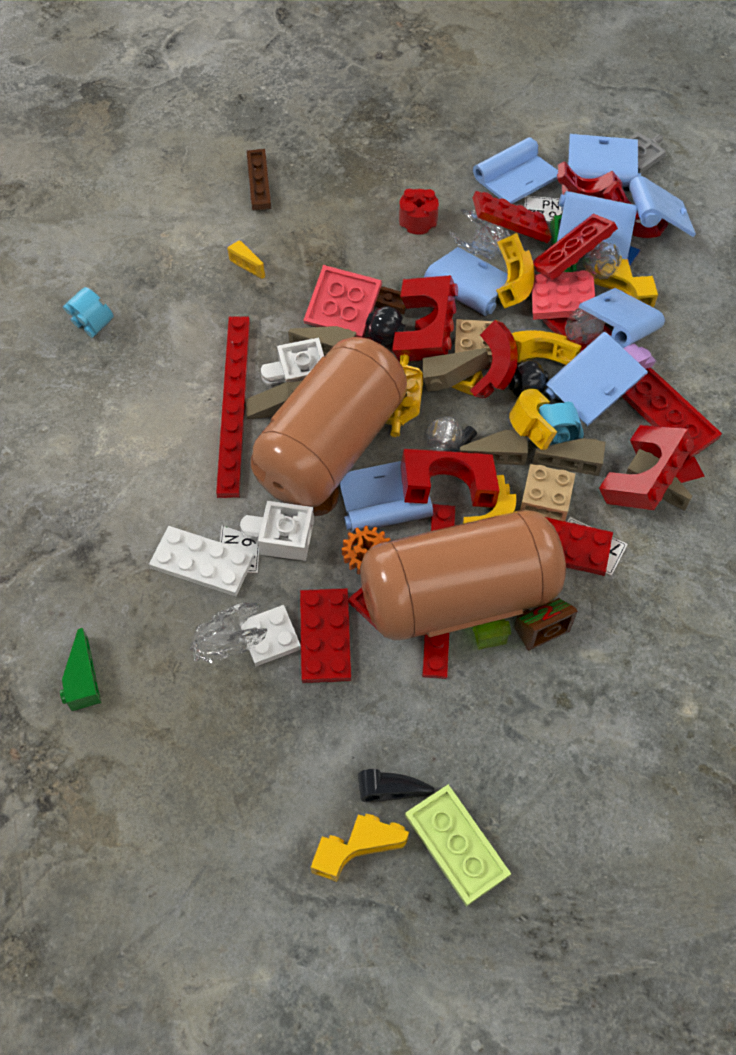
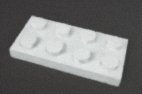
(202, 561)

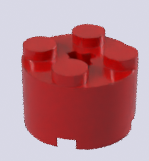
(418, 210)

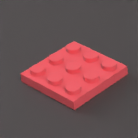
(561, 295)
(342, 300)

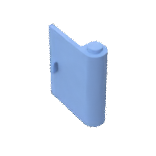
(598, 155)
(515, 171)
(656, 203)
(579, 207)
(474, 277)
(627, 315)
(593, 373)
(376, 498)

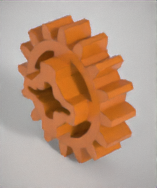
(364, 539)

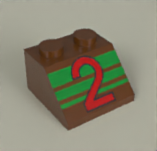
(545, 623)

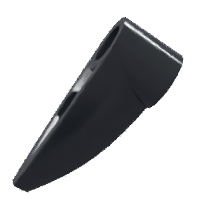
(383, 786)

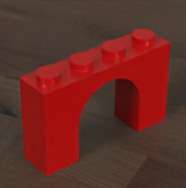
(435, 339)
(473, 468)
(647, 488)

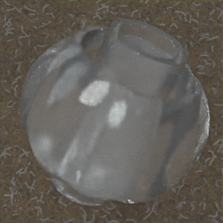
(606, 259)
(583, 325)
(444, 434)

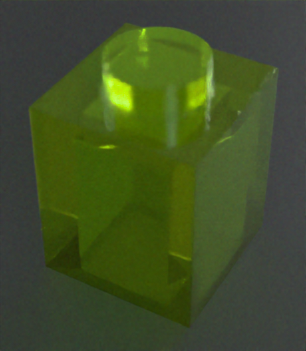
(492, 633)

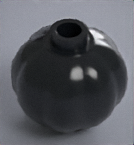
(384, 325)
(528, 375)

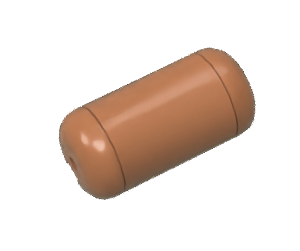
(328, 422)
(462, 575)

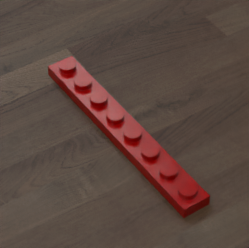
(437, 647)

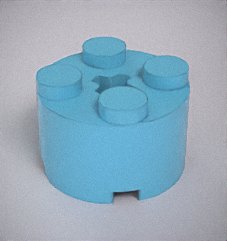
(88, 311)
(564, 420)

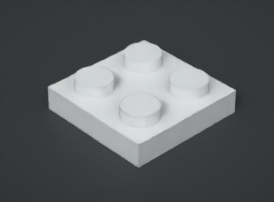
(280, 635)

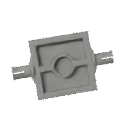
(648, 151)

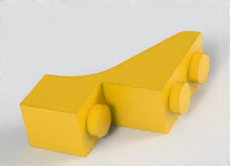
(639, 287)
(366, 838)

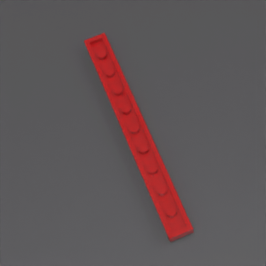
(233, 408)

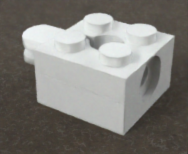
(293, 359)
(280, 521)

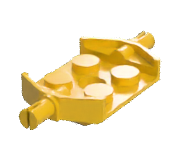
(411, 403)

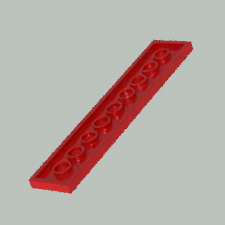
(660, 402)

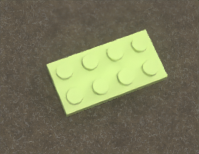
(457, 845)

